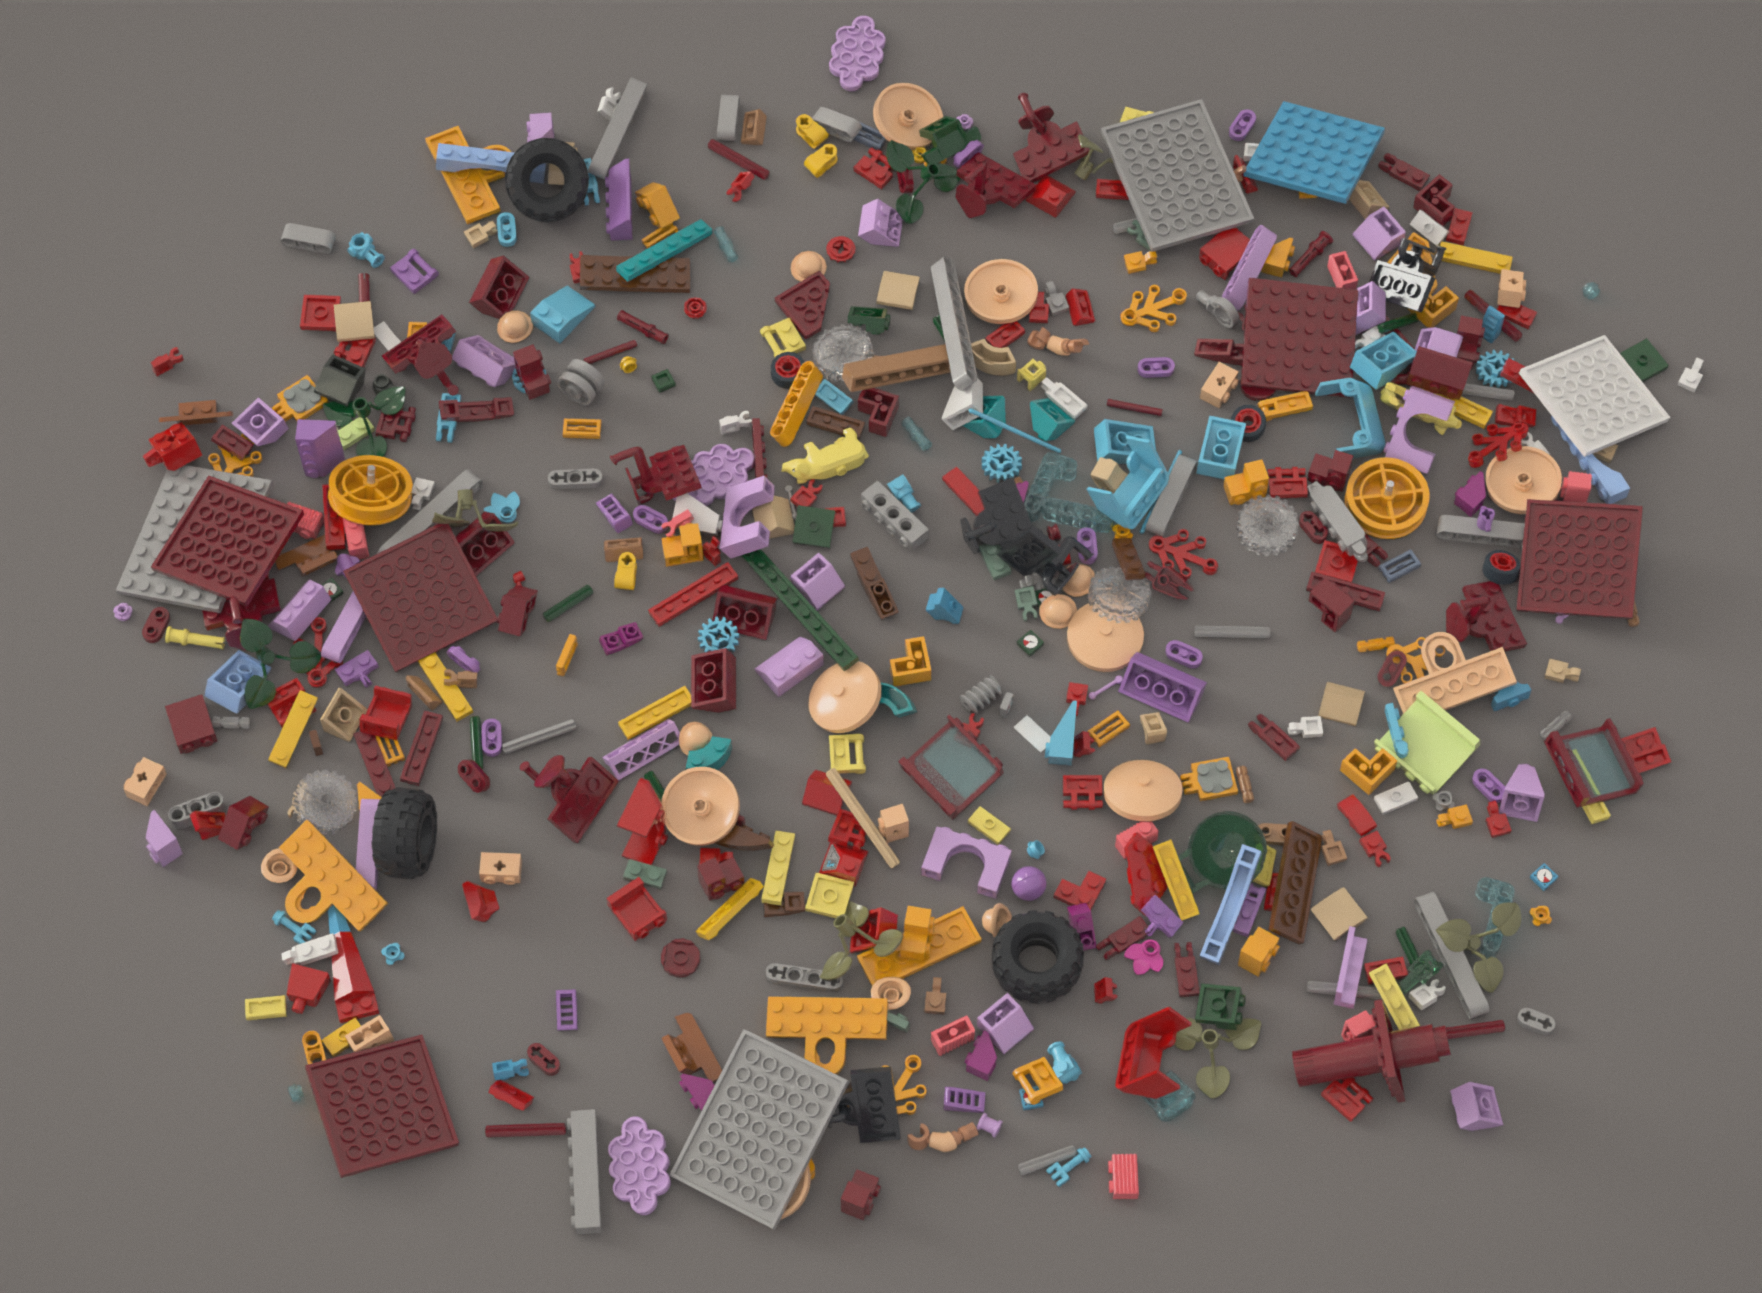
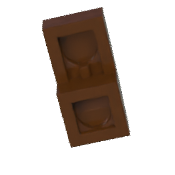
(791, 904)

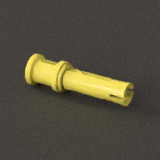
(186, 637)

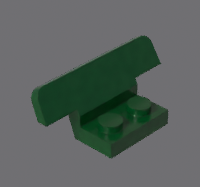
(947, 138)

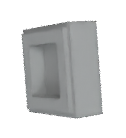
(1006, 705)

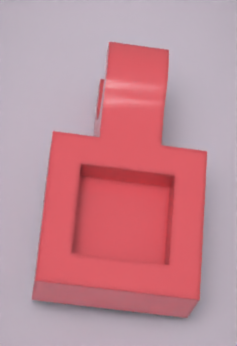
(679, 520)

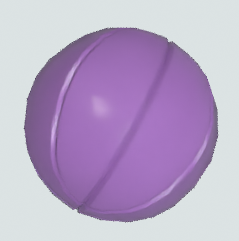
(1028, 883)

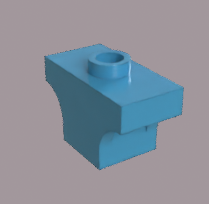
(944, 606)
(1510, 696)

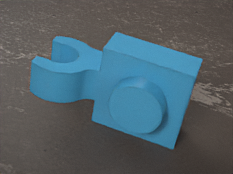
(506, 1069)

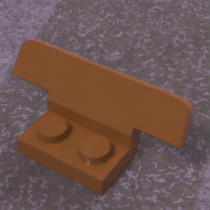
(197, 413)
(308, 557)
(691, 1049)

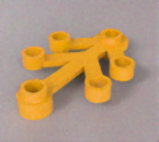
(1152, 309)
(234, 463)
(1416, 662)
(899, 1094)

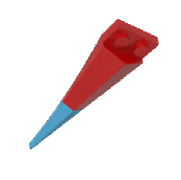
(351, 983)

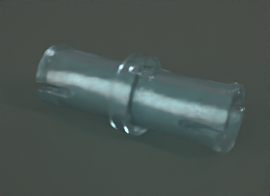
(725, 244)
(916, 433)

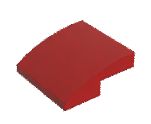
(284, 700)
(1646, 750)

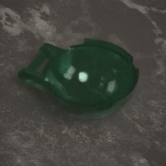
(1216, 846)

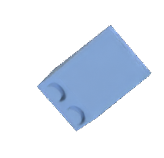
(229, 681)

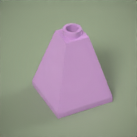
(1523, 794)

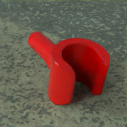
(518, 577)

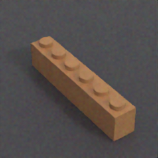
(896, 368)

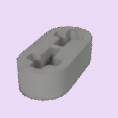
(1536, 1021)

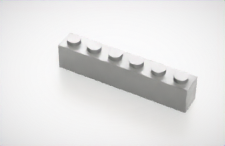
(585, 1172)

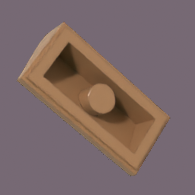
(754, 127)
(615, 548)
(429, 698)

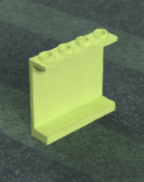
(1434, 742)

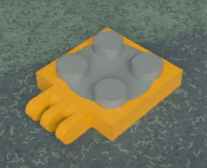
(299, 400)
(1210, 779)

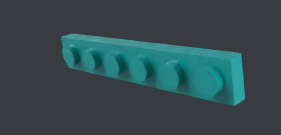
(664, 250)

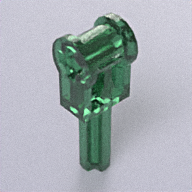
(1421, 971)

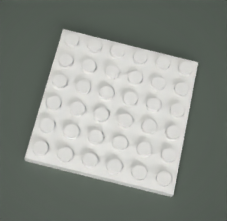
(1594, 395)

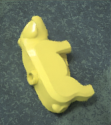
(1393, 396)
(829, 461)

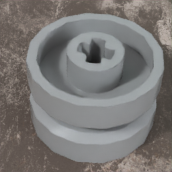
(580, 382)

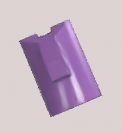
(1485, 518)
(344, 562)

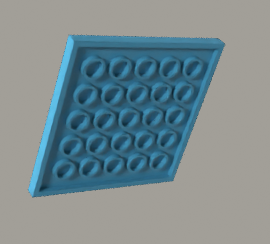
(1314, 152)

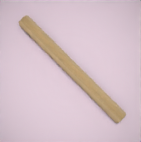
(862, 817)

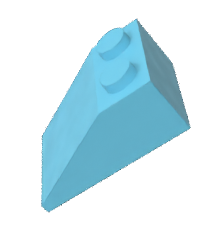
(561, 313)
(1382, 360)
(1112, 442)
(1221, 447)
(1062, 740)

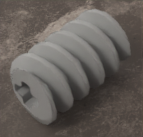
(980, 694)

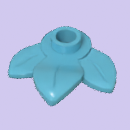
(502, 506)

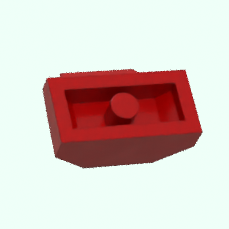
(480, 901)

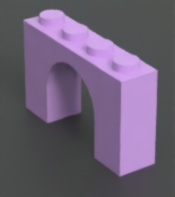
(1416, 402)
(739, 501)
(948, 843)

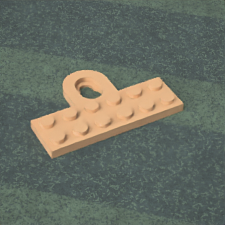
(1459, 682)

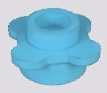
(390, 959)

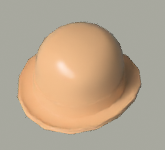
(807, 264)
(514, 326)
(1080, 581)
(1057, 611)
(694, 737)
(278, 867)
(995, 918)
(892, 988)

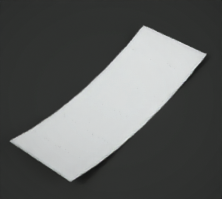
(386, 336)

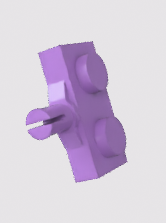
(357, 669)
(1161, 917)

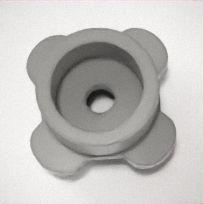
(1443, 795)

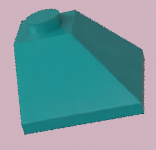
(994, 407)
(1049, 419)

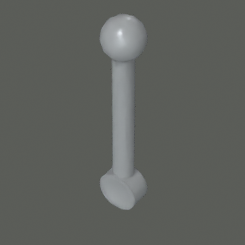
(788, 489)

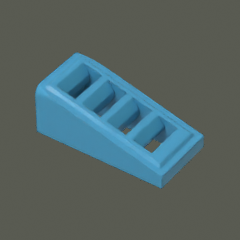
(1491, 325)

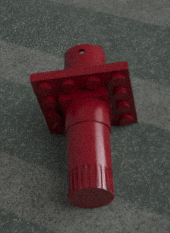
(1373, 1054)

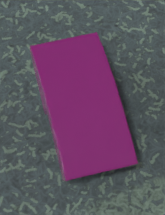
(622, 638)

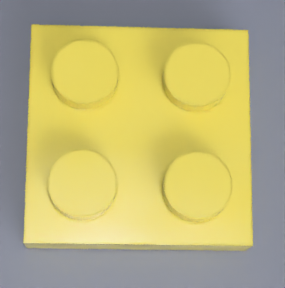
(829, 895)

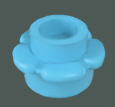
(1035, 849)

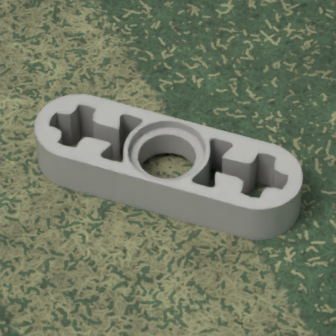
(561, 484)

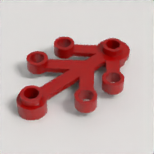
(1517, 431)
(1181, 552)
(318, 671)

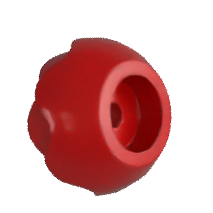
(695, 303)

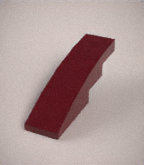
(1220, 350)

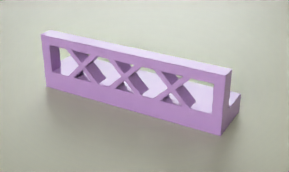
(639, 743)
(1350, 970)

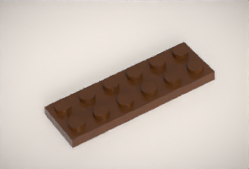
(600, 274)
(1295, 882)

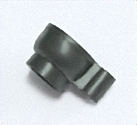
(381, 382)

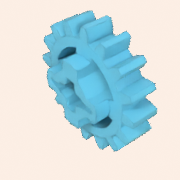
(1490, 367)
(994, 460)
(726, 640)

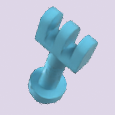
(280, 918)
(1083, 1155)

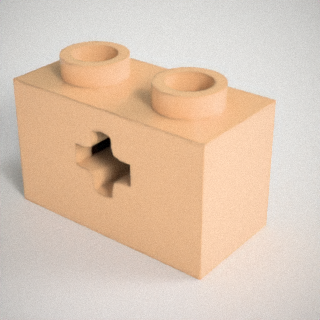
(1511, 288)
(1219, 384)
(144, 781)
(893, 823)
(492, 862)
(370, 1035)

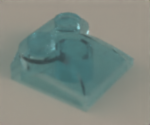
(1174, 1103)

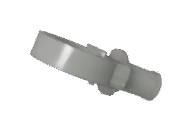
(1218, 306)

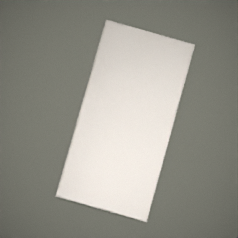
(1033, 733)

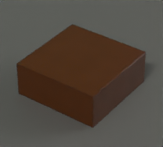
(316, 742)

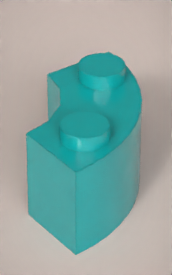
(896, 700)
(712, 755)

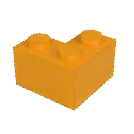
(659, 204)
(1437, 307)
(1248, 484)
(684, 547)
(914, 667)
(1368, 773)
(917, 929)
(1258, 951)

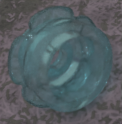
(1591, 290)
(295, 1092)

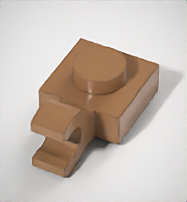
(463, 679)
(1332, 850)
(935, 1000)

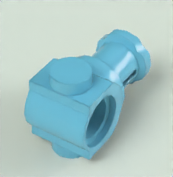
(366, 251)
(903, 492)
(1064, 1064)

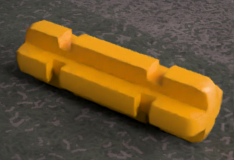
(1375, 644)

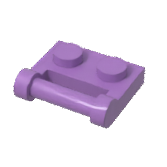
(410, 275)

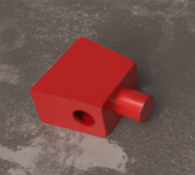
(306, 987)

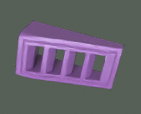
(620, 522)
(566, 993)
(955, 1106)

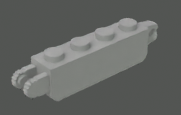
(1339, 520)

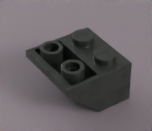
(340, 380)

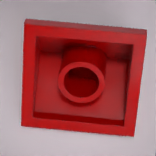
(821, 793)

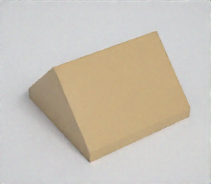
(1367, 199)
(775, 517)
(1341, 704)
(342, 715)

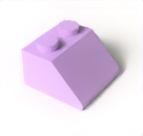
(260, 423)
(161, 841)
(1476, 1106)

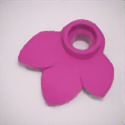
(1143, 959)

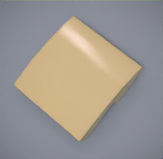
(898, 290)
(354, 321)
(1339, 913)

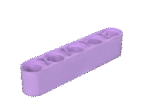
(1249, 265)
(344, 630)
(364, 861)

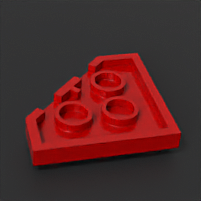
(1143, 871)

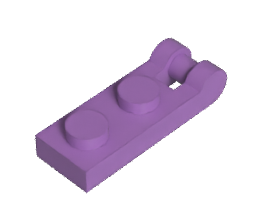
(1249, 910)

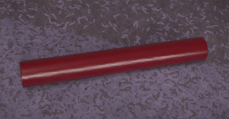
(610, 352)
(1134, 407)

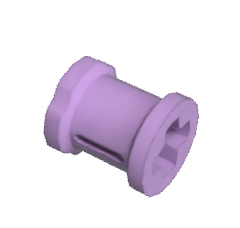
(989, 1125)

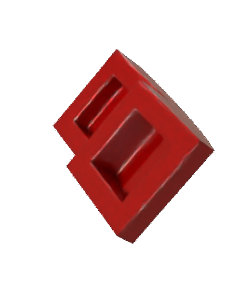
(1509, 416)
(1357, 815)

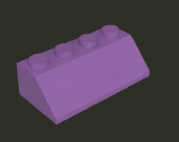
(619, 202)
(318, 446)
(1162, 686)

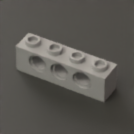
(893, 507)

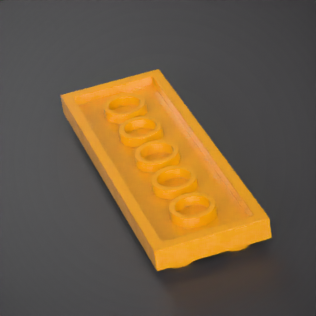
(950, 936)

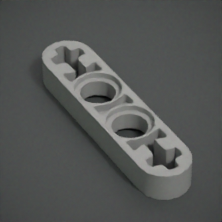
(803, 981)

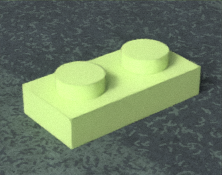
(354, 432)

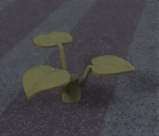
(1086, 166)
(465, 501)
(847, 925)
(1457, 938)
(1215, 1080)

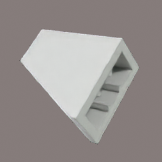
(960, 402)
(708, 520)

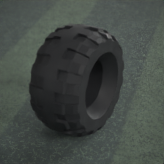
(556, 153)
(404, 833)
(1037, 930)

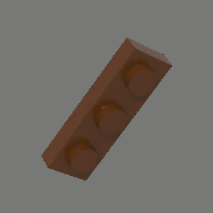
(834, 422)
(1128, 558)

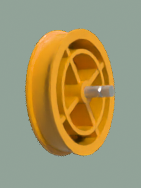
(370, 490)
(1387, 497)

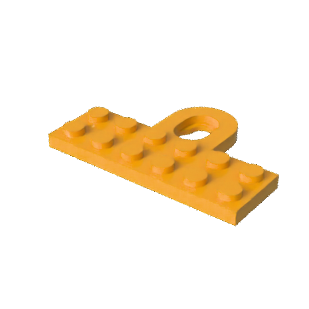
(469, 185)
(333, 876)
(827, 1019)

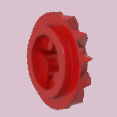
(835, 244)

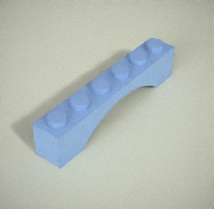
(457, 158)
(1609, 483)
(1231, 904)

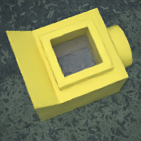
(1033, 372)

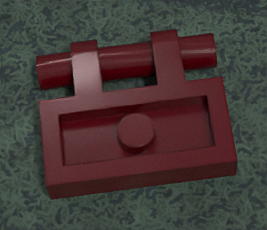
(389, 424)

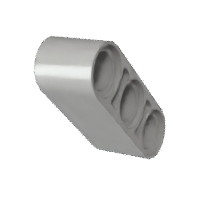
(728, 117)
(837, 124)
(308, 238)
(185, 809)

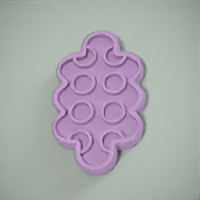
(857, 53)
(720, 470)
(639, 1165)

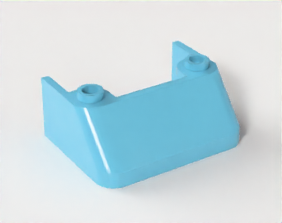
(1370, 438)
(1139, 488)

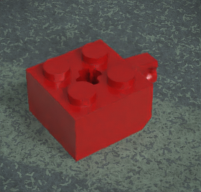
(172, 448)

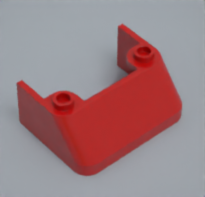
(647, 823)
(1143, 1051)

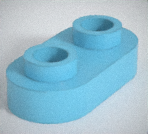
(506, 231)

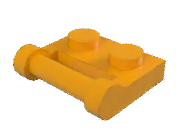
(1043, 1077)

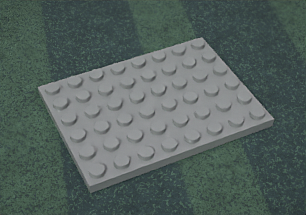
(1176, 175)
(169, 506)
(759, 1128)

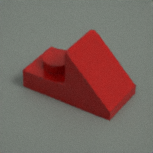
(207, 823)

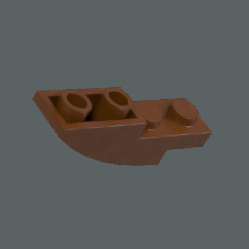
(873, 583)
(744, 839)

